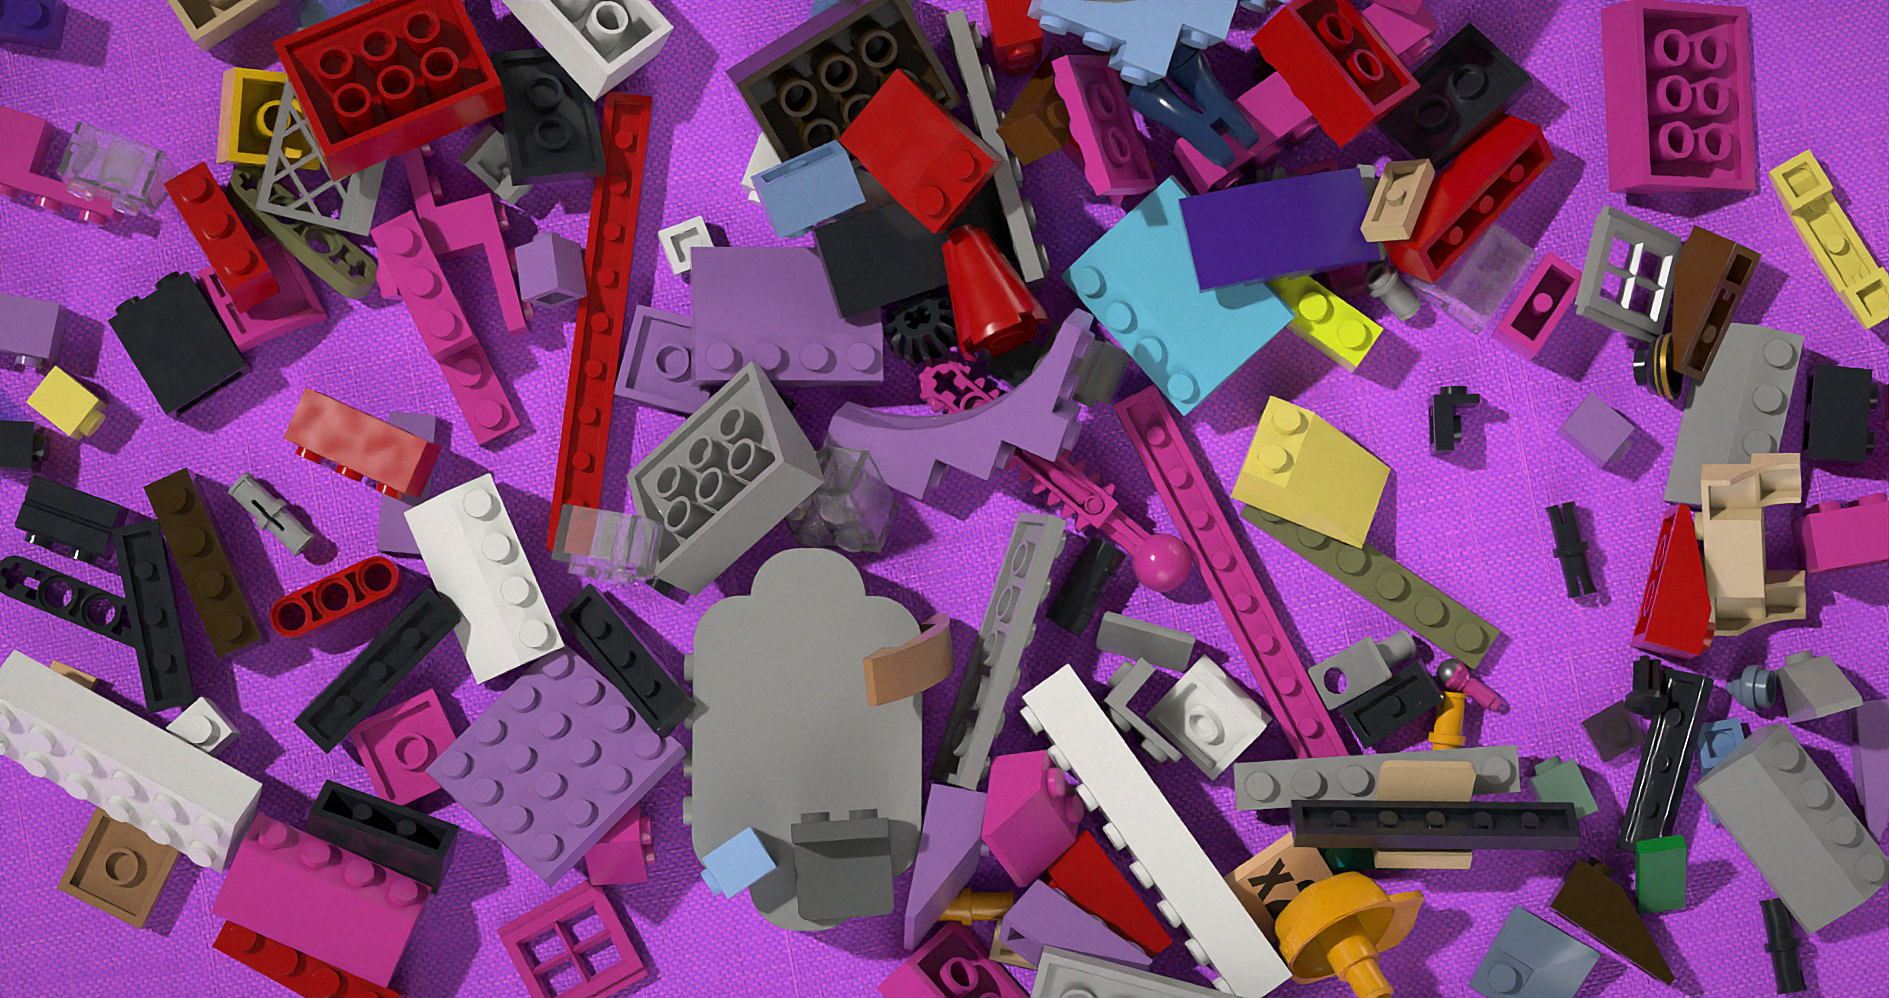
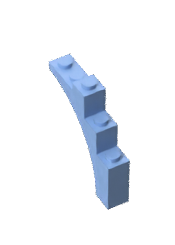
(1143, 30)

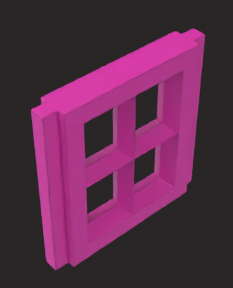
(552, 915)

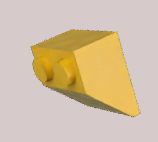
(248, 120)

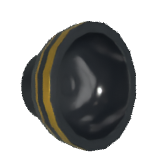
(1653, 369)

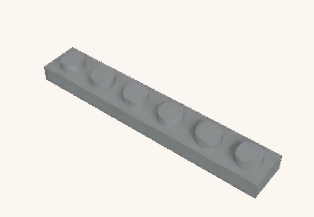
(1356, 776)

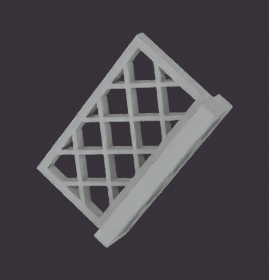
(361, 190)

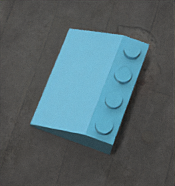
(1149, 300)

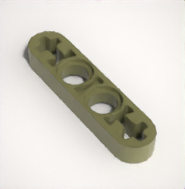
(296, 236)

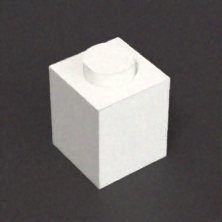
(204, 727)

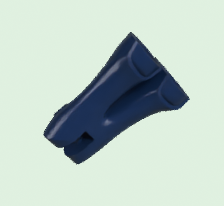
(1194, 78)

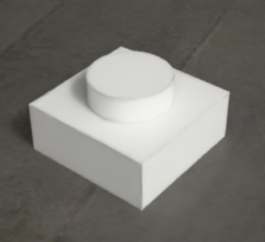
(678, 240)

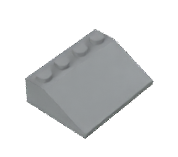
(724, 479)

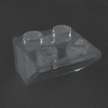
(1477, 279)
(847, 510)

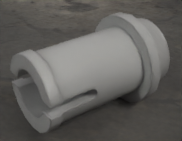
(1384, 283)

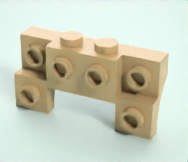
(1734, 542)

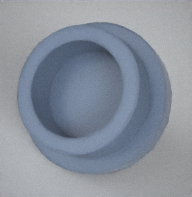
(1754, 688)

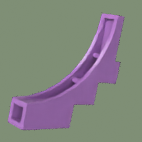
(1034, 416)

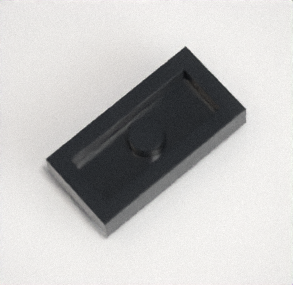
(1393, 704)

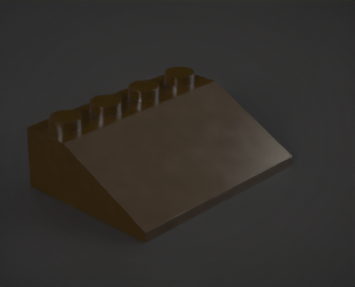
(828, 70)

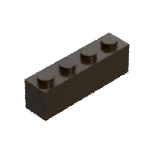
(206, 564)

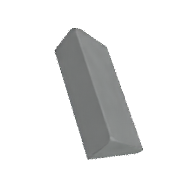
(1146, 640)

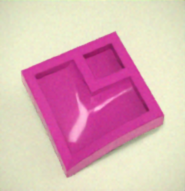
(282, 313)

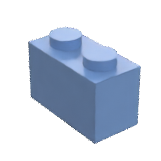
(808, 190)

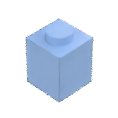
(737, 864)

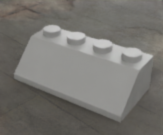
(1735, 408)
(1794, 827)

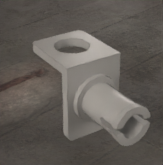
(1363, 665)

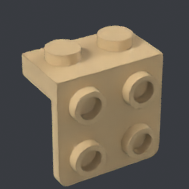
(1424, 782)

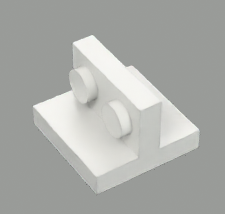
(1209, 717)

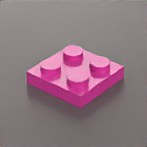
(402, 745)

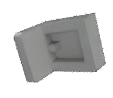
(489, 162)

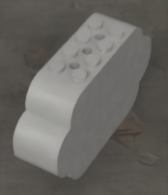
(790, 721)

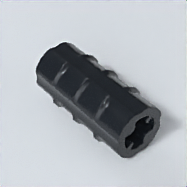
(1085, 585)

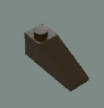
(1604, 912)

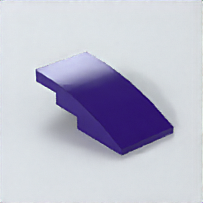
(1277, 229)

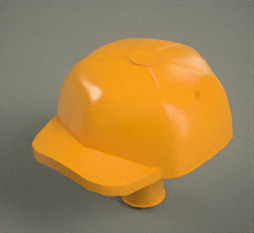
(1341, 930)

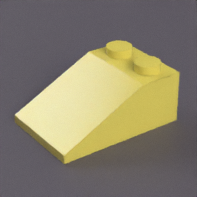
(1310, 474)

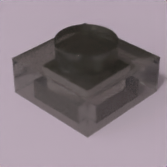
(1612, 731)

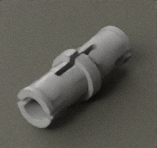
(271, 514)

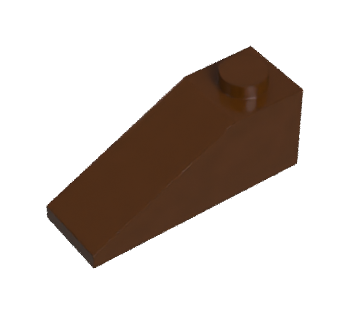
(1038, 117)
(1706, 295)

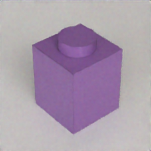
(550, 270)
(1597, 431)

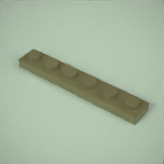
(1385, 586)

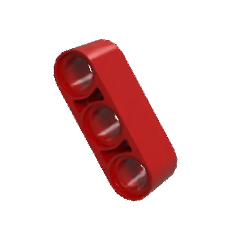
(313, 598)

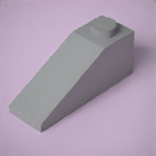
(1814, 687)

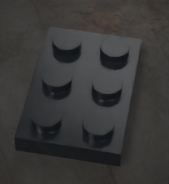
(1459, 96)
(548, 120)

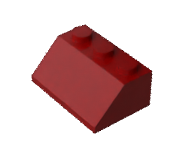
(1335, 65)

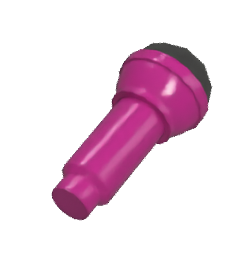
(1454, 675)

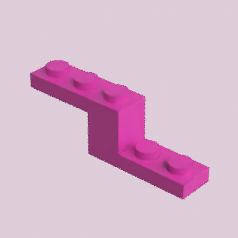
(22, 156)
(467, 229)
(445, 328)

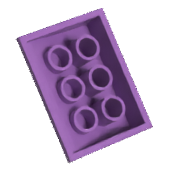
(780, 314)

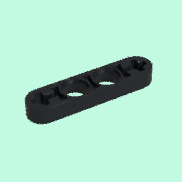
(78, 608)

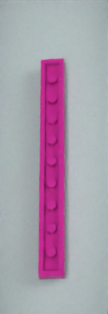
(1228, 576)

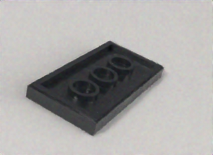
(893, 255)

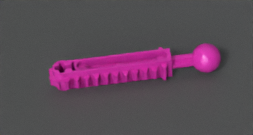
(1159, 560)

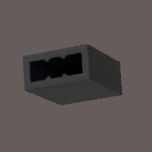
(179, 343)

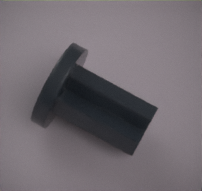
(1645, 693)

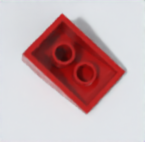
(920, 152)
(1675, 597)

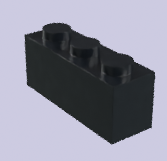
(384, 833)

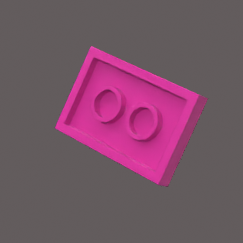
(1103, 125)

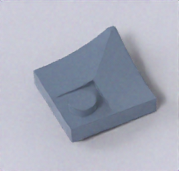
(1532, 961)

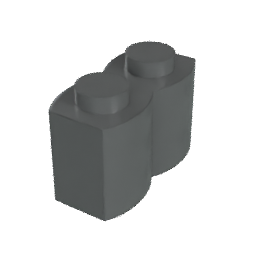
(1097, 373)

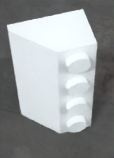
(484, 578)

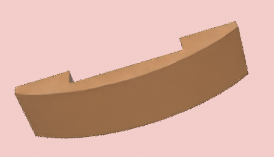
(913, 667)

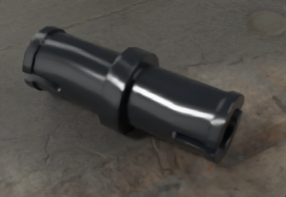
(1571, 549)
(1783, 946)

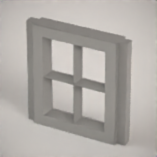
(1641, 237)

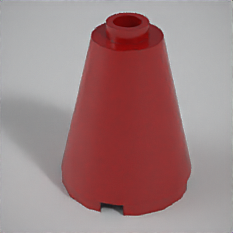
(988, 296)

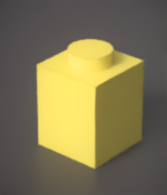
(68, 404)

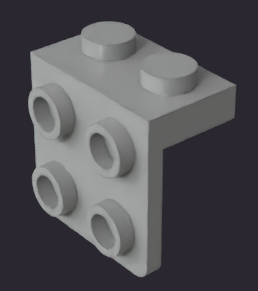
(1125, 684)

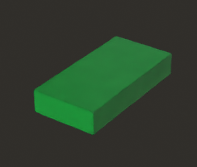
(1660, 874)

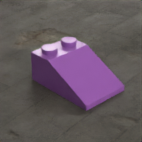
(945, 856)

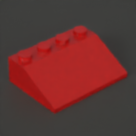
(389, 79)

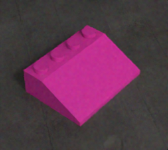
(1677, 98)

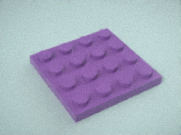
(554, 763)

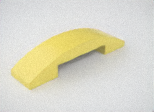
(1832, 239)

